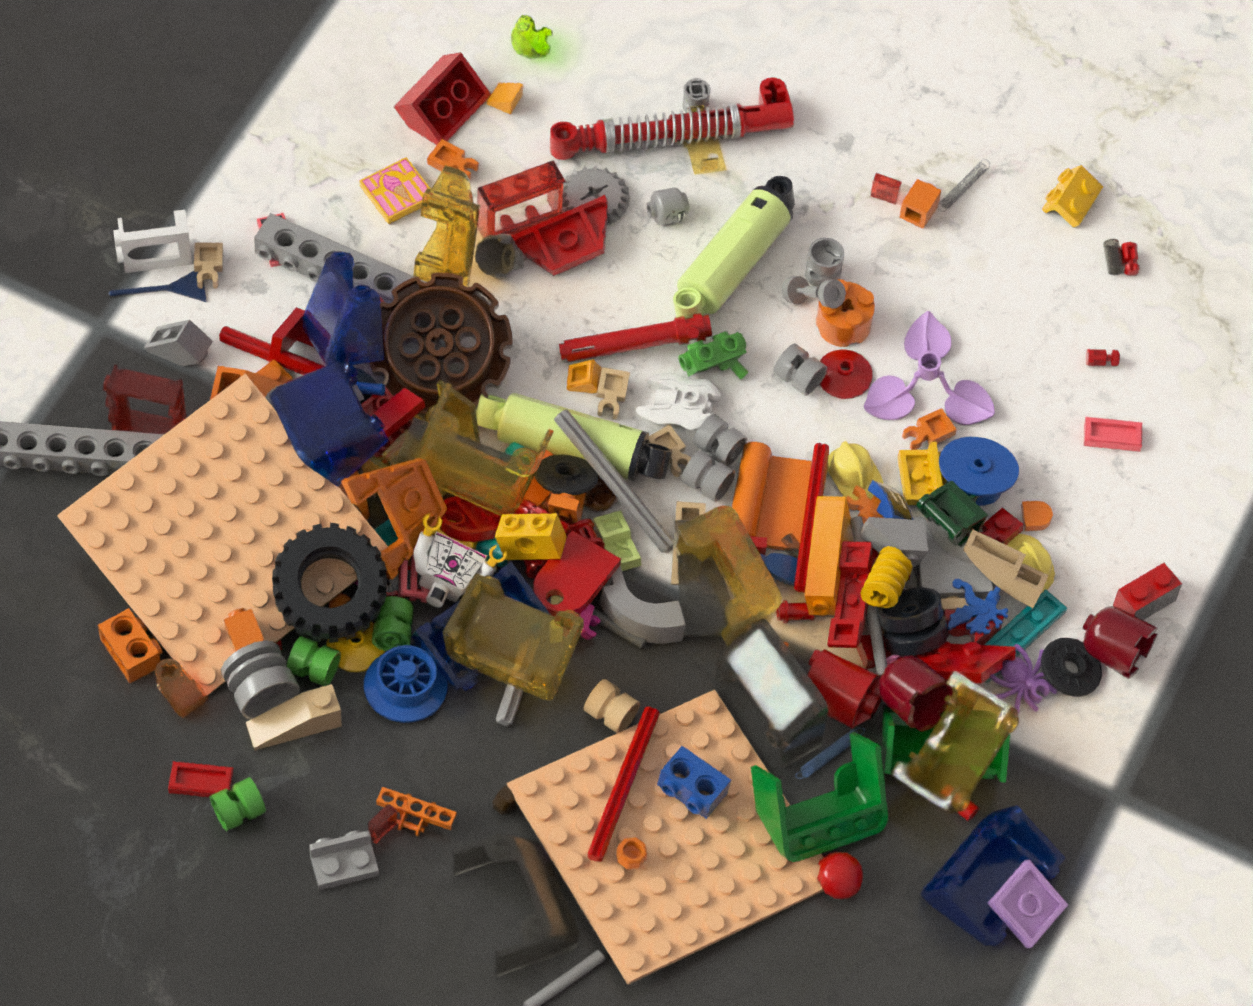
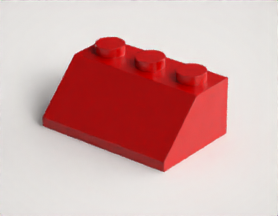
(443, 98)

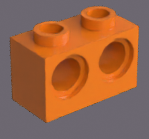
(124, 647)

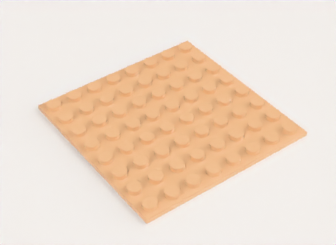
(200, 525)
(698, 874)

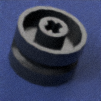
(914, 623)

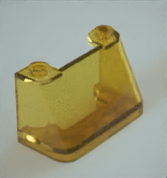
(511, 638)
(959, 746)

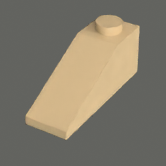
(296, 718)

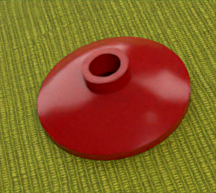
(846, 383)

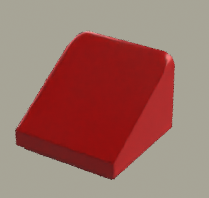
(866, 652)

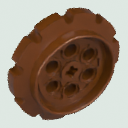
(442, 296)

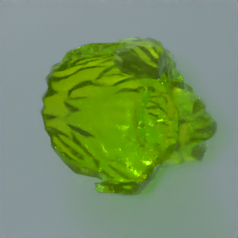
(528, 40)

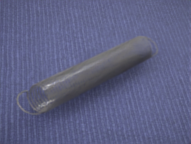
(944, 199)

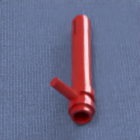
(637, 338)

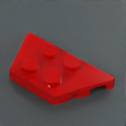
(567, 238)
(968, 659)

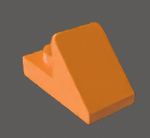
(567, 506)

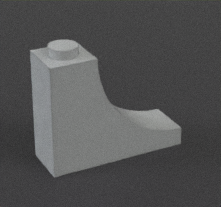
(941, 568)

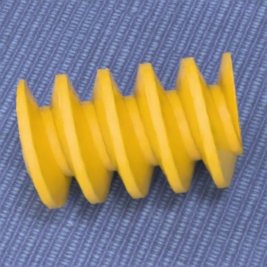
(886, 578)

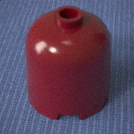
(1118, 639)
(914, 692)

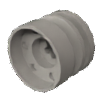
(259, 678)

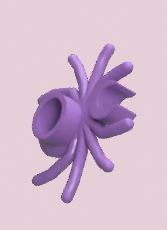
(1023, 680)

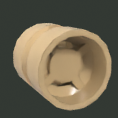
(609, 704)

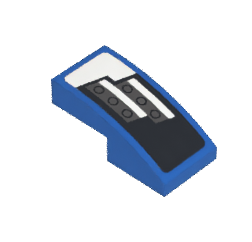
(892, 502)

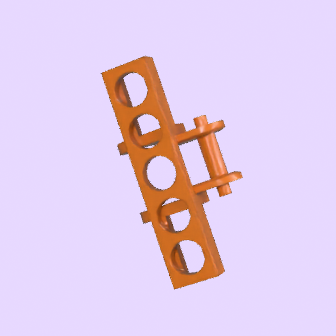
(406, 809)

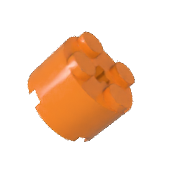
(849, 321)

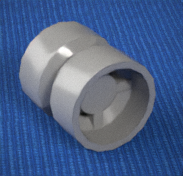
(824, 261)
(800, 369)
(717, 438)
(704, 474)

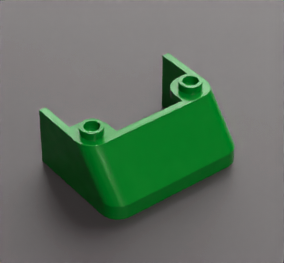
(901, 740)
(831, 819)

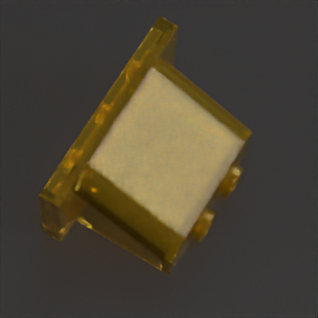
(454, 238)

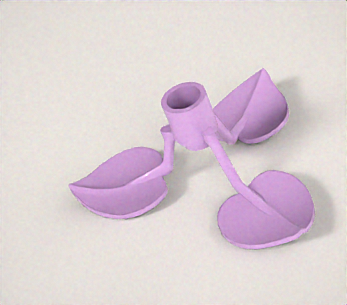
(928, 343)

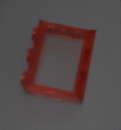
(518, 189)
(134, 384)

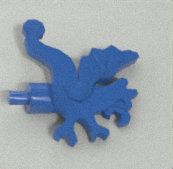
(983, 610)

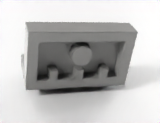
(343, 859)

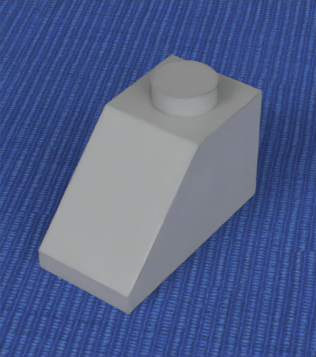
(179, 343)
(903, 534)

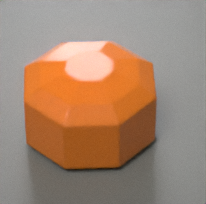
(631, 853)

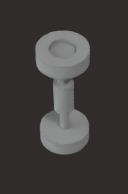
(830, 293)

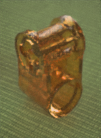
(178, 687)

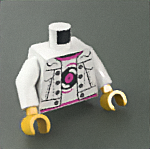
(448, 565)

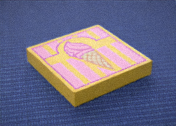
(395, 190)

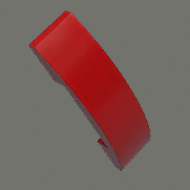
(850, 609)

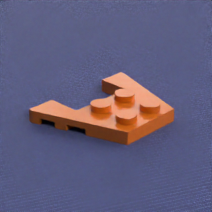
(407, 495)

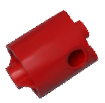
(846, 687)

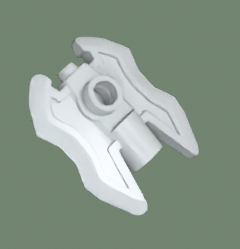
(680, 400)

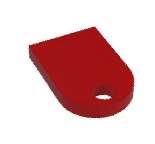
(471, 521)
(576, 575)

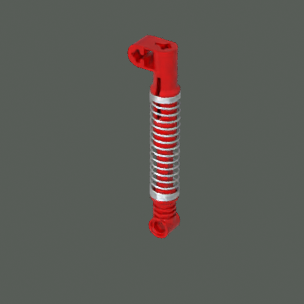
(729, 121)

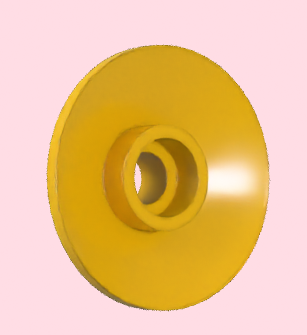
(357, 656)

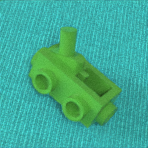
(721, 352)

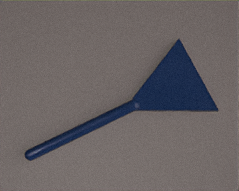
(184, 286)

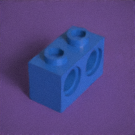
(699, 777)

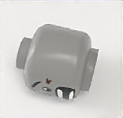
(668, 206)

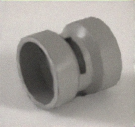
(696, 93)

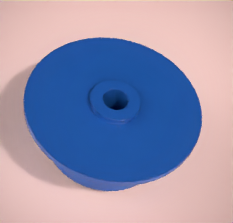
(979, 467)
(405, 684)

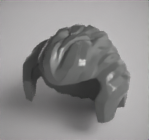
(499, 256)

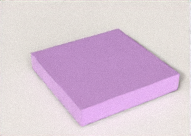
(1028, 904)

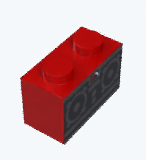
(1149, 592)

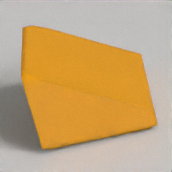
(506, 96)
(584, 376)

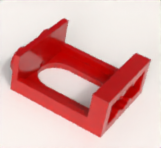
(283, 339)

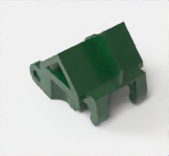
(954, 503)

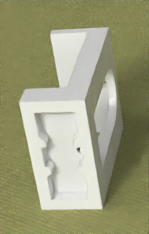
(130, 240)

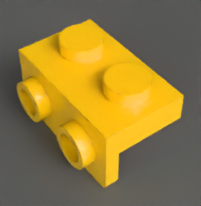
(1073, 195)
(919, 472)

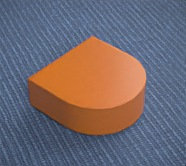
(1036, 515)

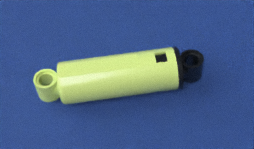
(735, 249)
(528, 419)

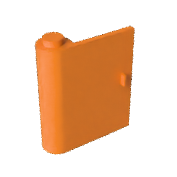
(771, 494)

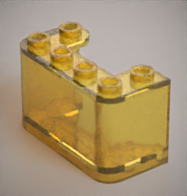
(725, 538)

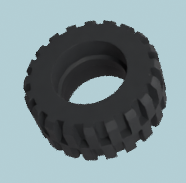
(324, 544)

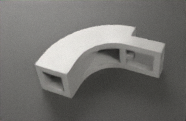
(651, 621)

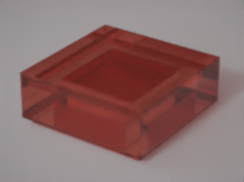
(886, 188)
(382, 823)

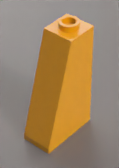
(830, 528)

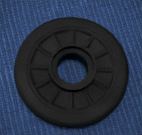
(550, 477)
(1063, 680)

